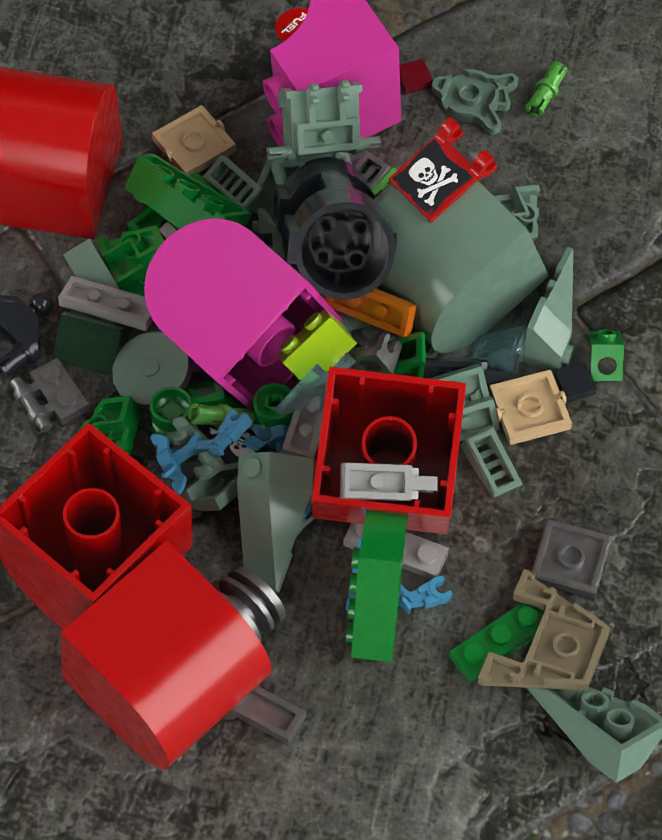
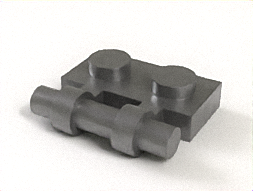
(58, 391)

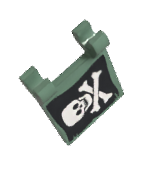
(211, 464)

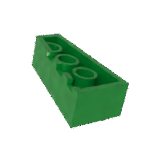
(179, 195)
(376, 586)

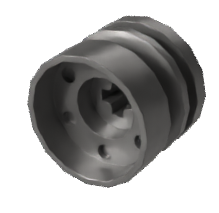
(252, 599)

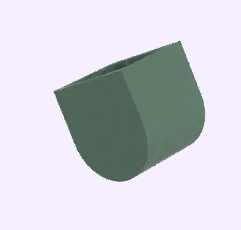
(461, 267)

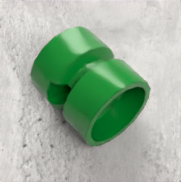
(266, 401)
(167, 405)

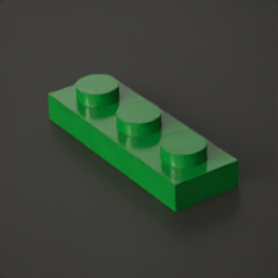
(500, 637)

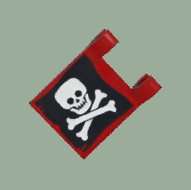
(440, 172)

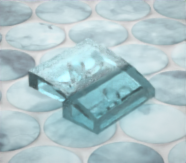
(310, 387)

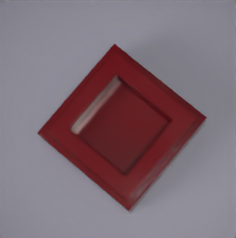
(414, 76)

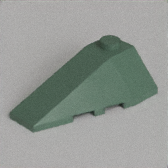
(551, 323)
(271, 510)
(605, 729)

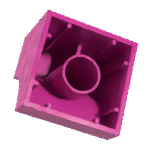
(334, 45)

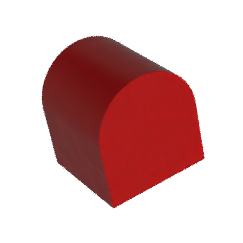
(56, 151)
(389, 422)
(87, 525)
(162, 657)

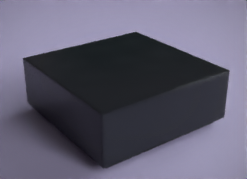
(575, 382)

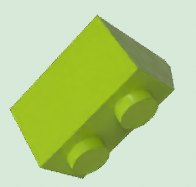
(320, 342)

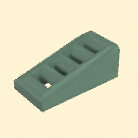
(218, 172)
(496, 448)

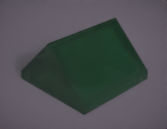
(89, 341)

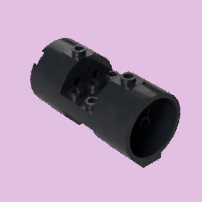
(319, 232)

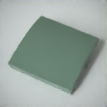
(479, 407)

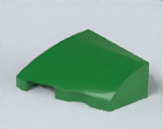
(117, 420)

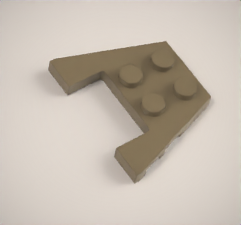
(562, 650)

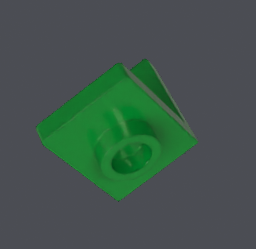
(606, 344)

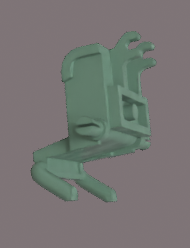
(319, 126)

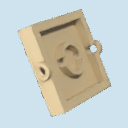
(194, 141)
(530, 407)

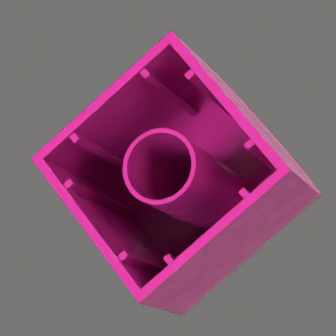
(229, 303)

